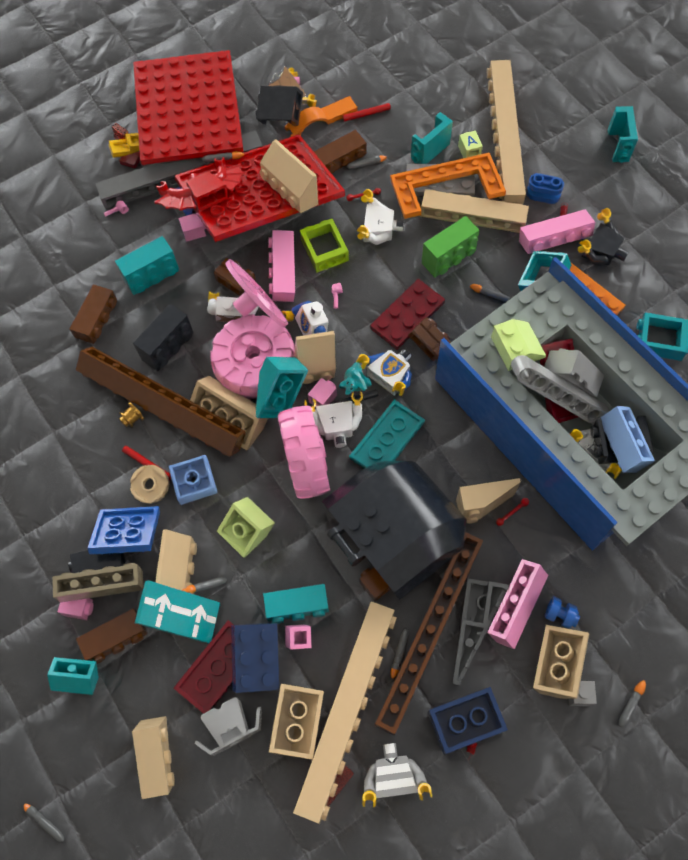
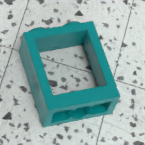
(539, 259)
(675, 352)

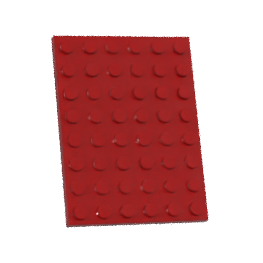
(186, 107)
(254, 200)

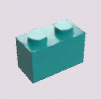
(73, 676)

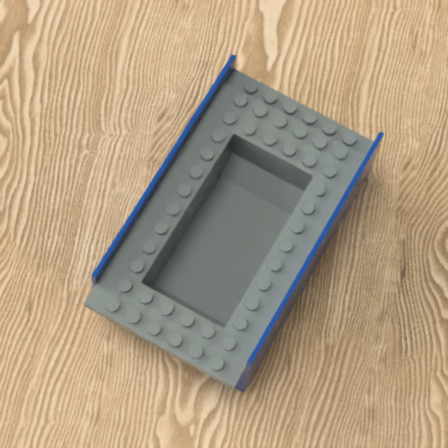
(542, 448)

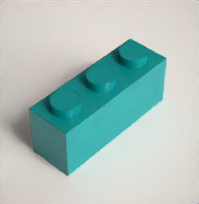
(296, 603)

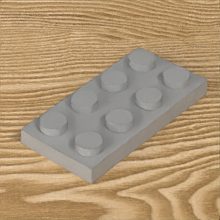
(459, 186)

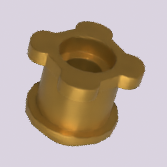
(130, 415)

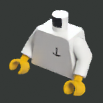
(378, 221)
(337, 419)

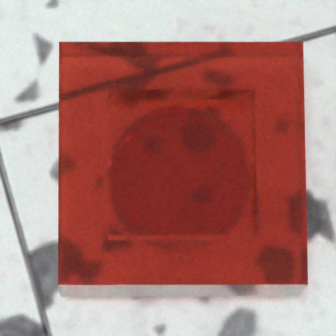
(119, 131)

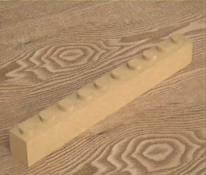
(506, 131)
(344, 714)

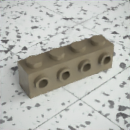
(98, 583)

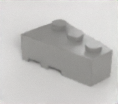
(575, 369)

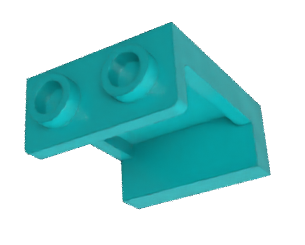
(624, 126)
(432, 144)

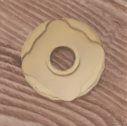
(160, 486)

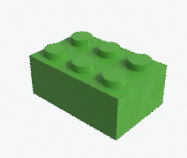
(450, 246)

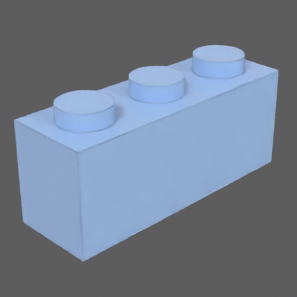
(626, 439)

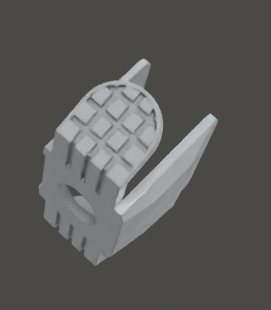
(228, 725)

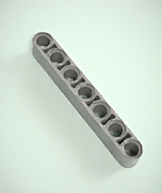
(557, 389)

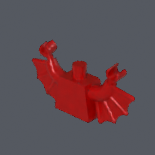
(202, 189)

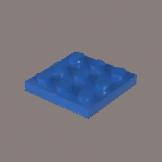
(124, 530)

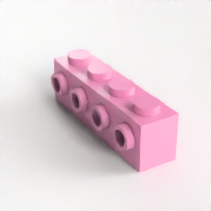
(556, 231)
(283, 266)
(518, 604)

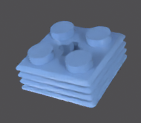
(181, 477)

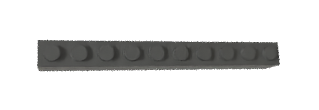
(144, 180)

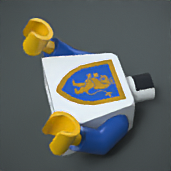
(309, 317)
(389, 370)

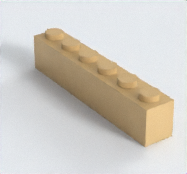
(480, 211)

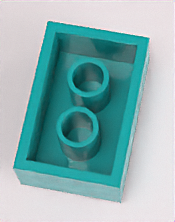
(147, 265)

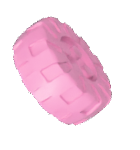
(241, 351)
(304, 452)

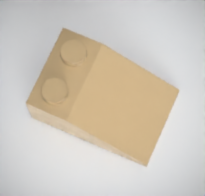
(317, 355)
(480, 499)

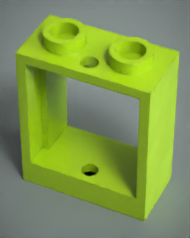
(327, 259)

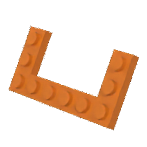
(480, 164)

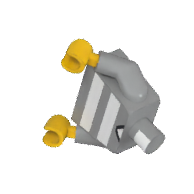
(394, 777)

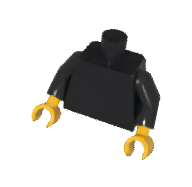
(604, 243)

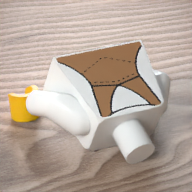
(223, 308)

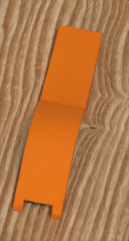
(328, 114)

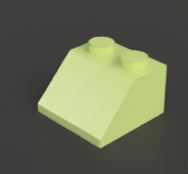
(516, 339)
(245, 526)

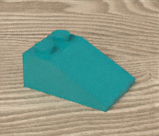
(278, 385)

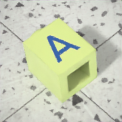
(470, 144)

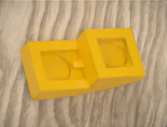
(124, 146)

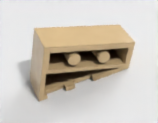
(153, 757)

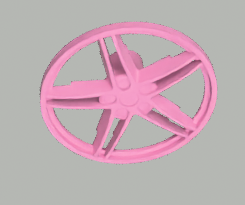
(253, 296)

